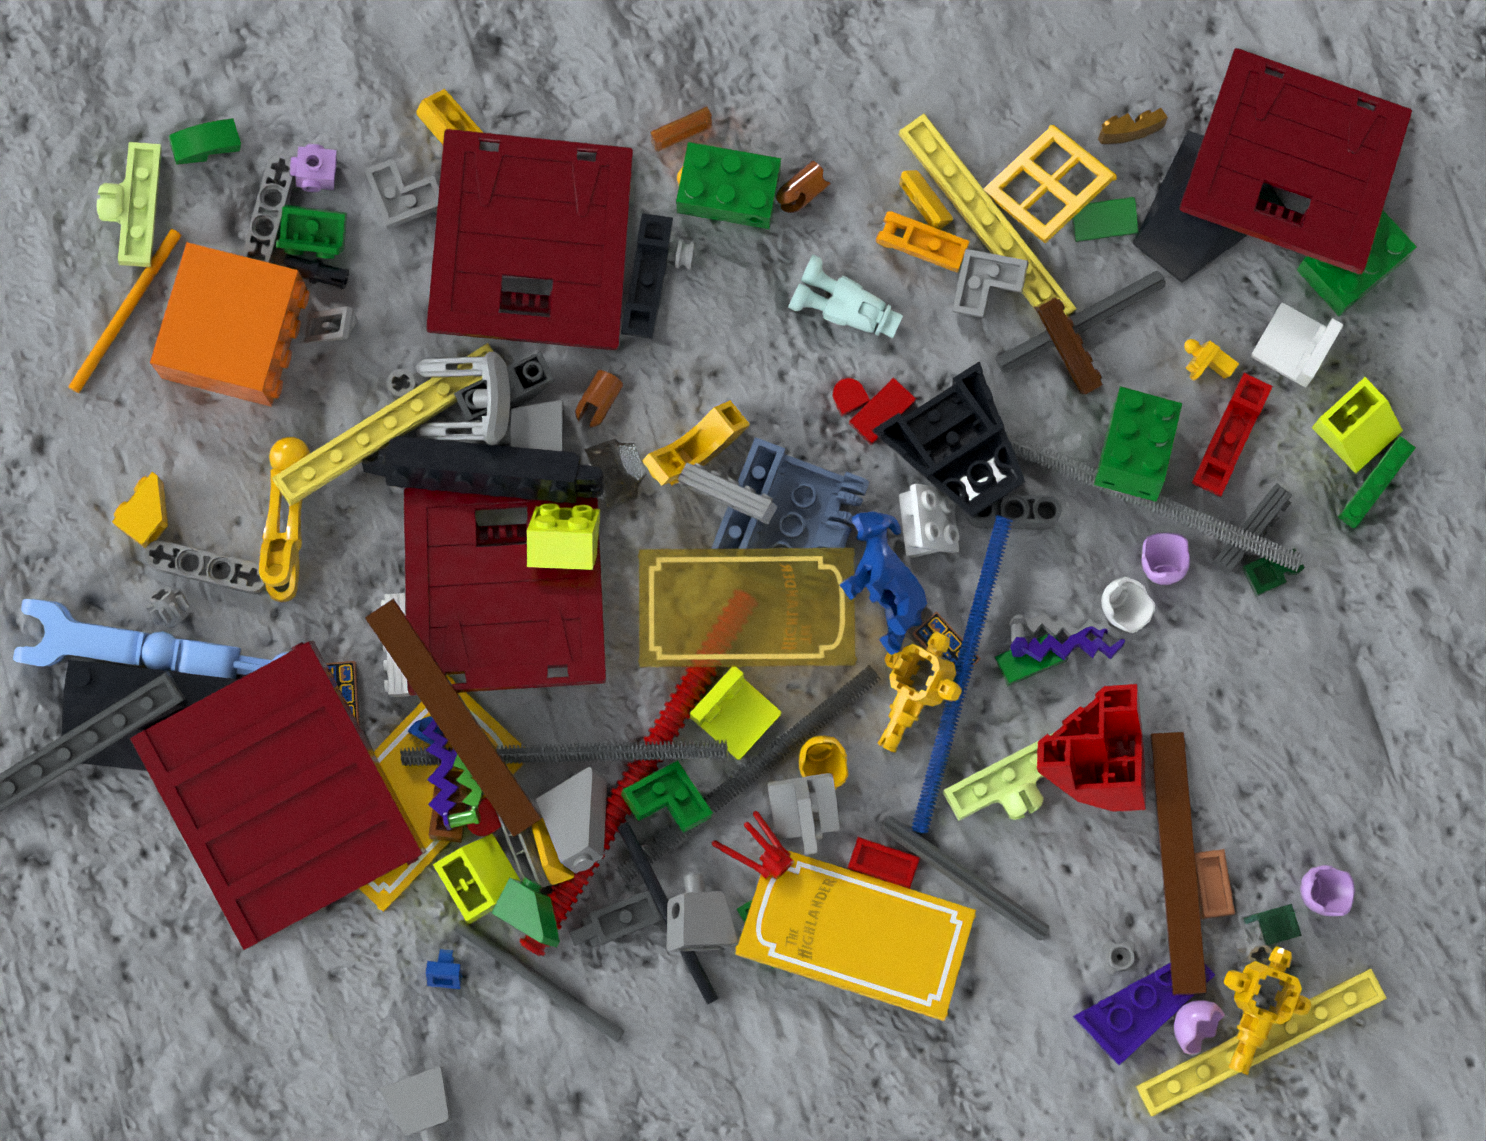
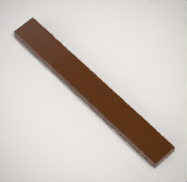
(453, 717)
(1178, 864)

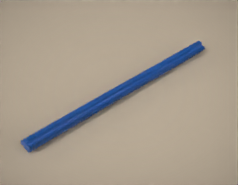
(962, 671)

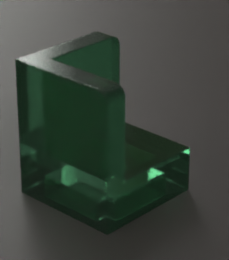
(1276, 924)

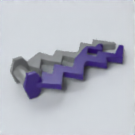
(1076, 638)

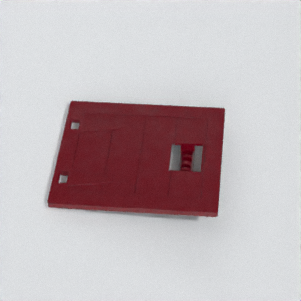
(1307, 141)
(535, 217)
(486, 608)

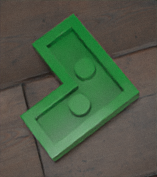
(670, 789)

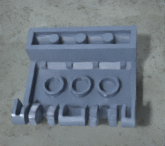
(805, 501)

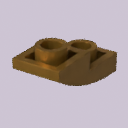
(1123, 129)

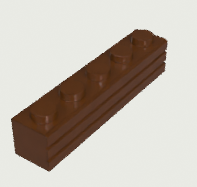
(1069, 345)

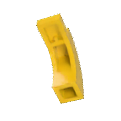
(698, 445)

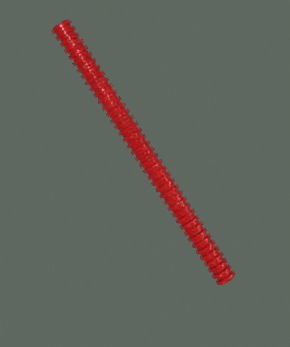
(616, 808)

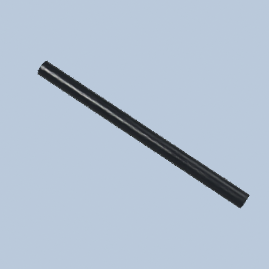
(661, 902)

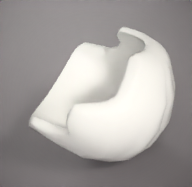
(1127, 604)

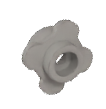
(1126, 950)

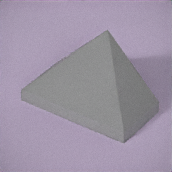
(330, 325)

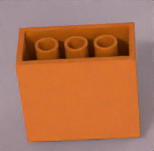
(230, 324)

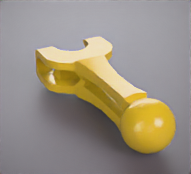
(281, 550)

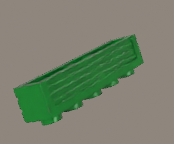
(1376, 482)

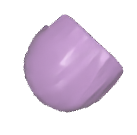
(1165, 558)
(1327, 891)
(1196, 1022)

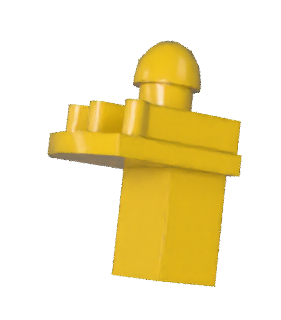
(1208, 355)

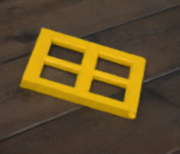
(1050, 183)

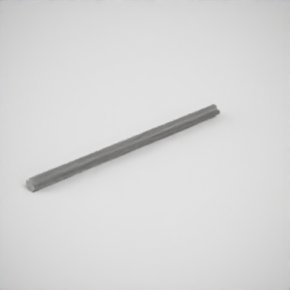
(1173, 510)

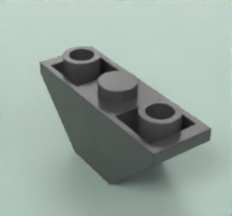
(526, 381)

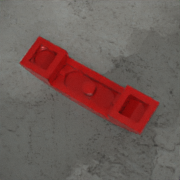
(1231, 434)

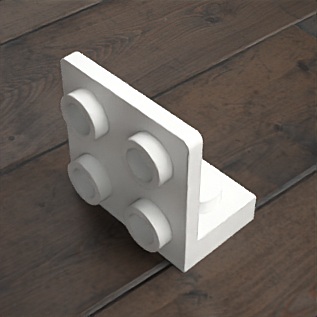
(1295, 344)

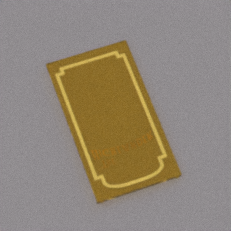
(745, 607)

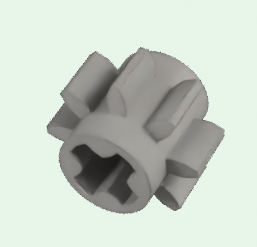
(168, 607)
(1253, 947)

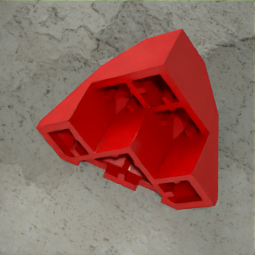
(1099, 752)

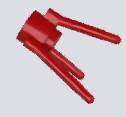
(775, 859)

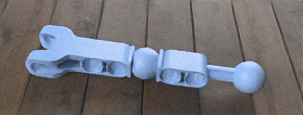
(156, 650)

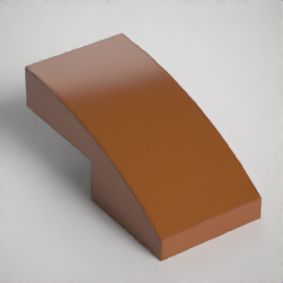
(437, 828)

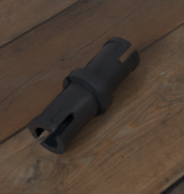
(317, 271)

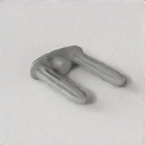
(494, 398)

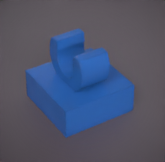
(444, 972)

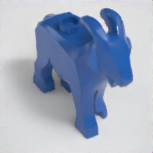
(886, 578)

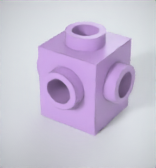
(314, 168)

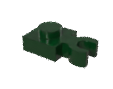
(1267, 575)

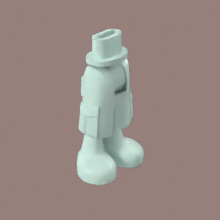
(848, 304)

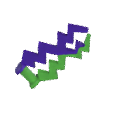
(440, 802)

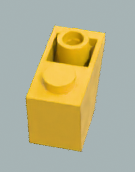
(145, 513)

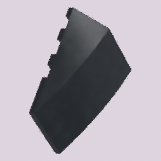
(1180, 240)
(958, 443)

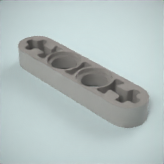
(266, 213)
(207, 563)

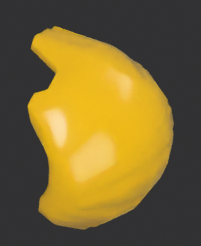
(823, 756)

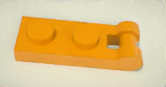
(923, 241)

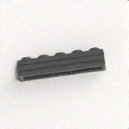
(1262, 516)

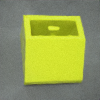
(1359, 425)
(563, 537)
(476, 876)

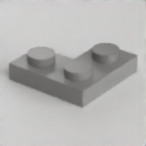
(400, 202)
(981, 273)

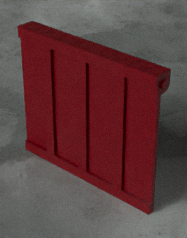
(278, 794)

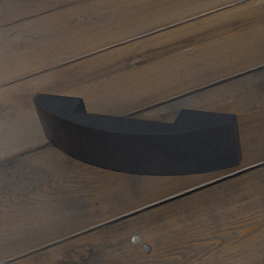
(647, 276)

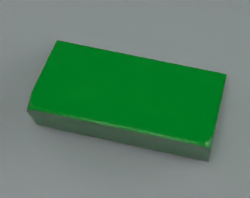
(1106, 219)
(1020, 668)

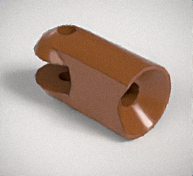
(802, 188)
(600, 393)

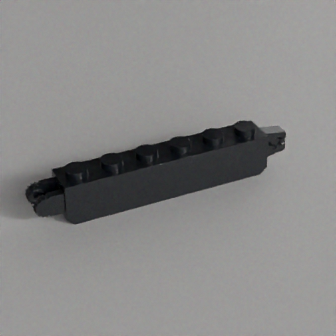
(485, 470)

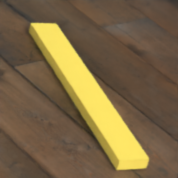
(979, 209)
(373, 434)
(1212, 1065)

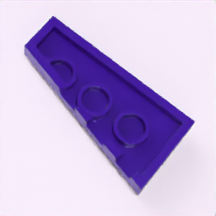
(1133, 1014)

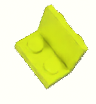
(735, 713)

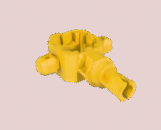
(910, 701)
(1256, 1021)

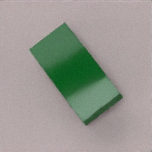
(205, 139)

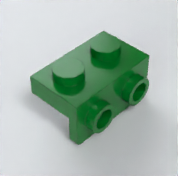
(312, 231)

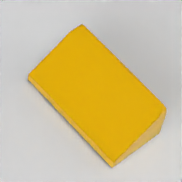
(443, 113)
(925, 199)
(549, 859)

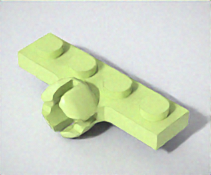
(134, 204)
(1004, 782)

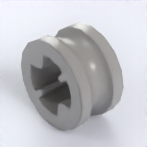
(685, 254)
(399, 375)

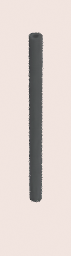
(539, 980)

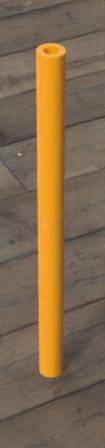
(124, 311)

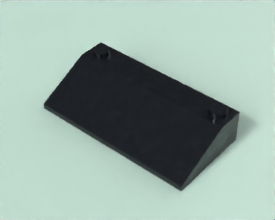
(96, 686)

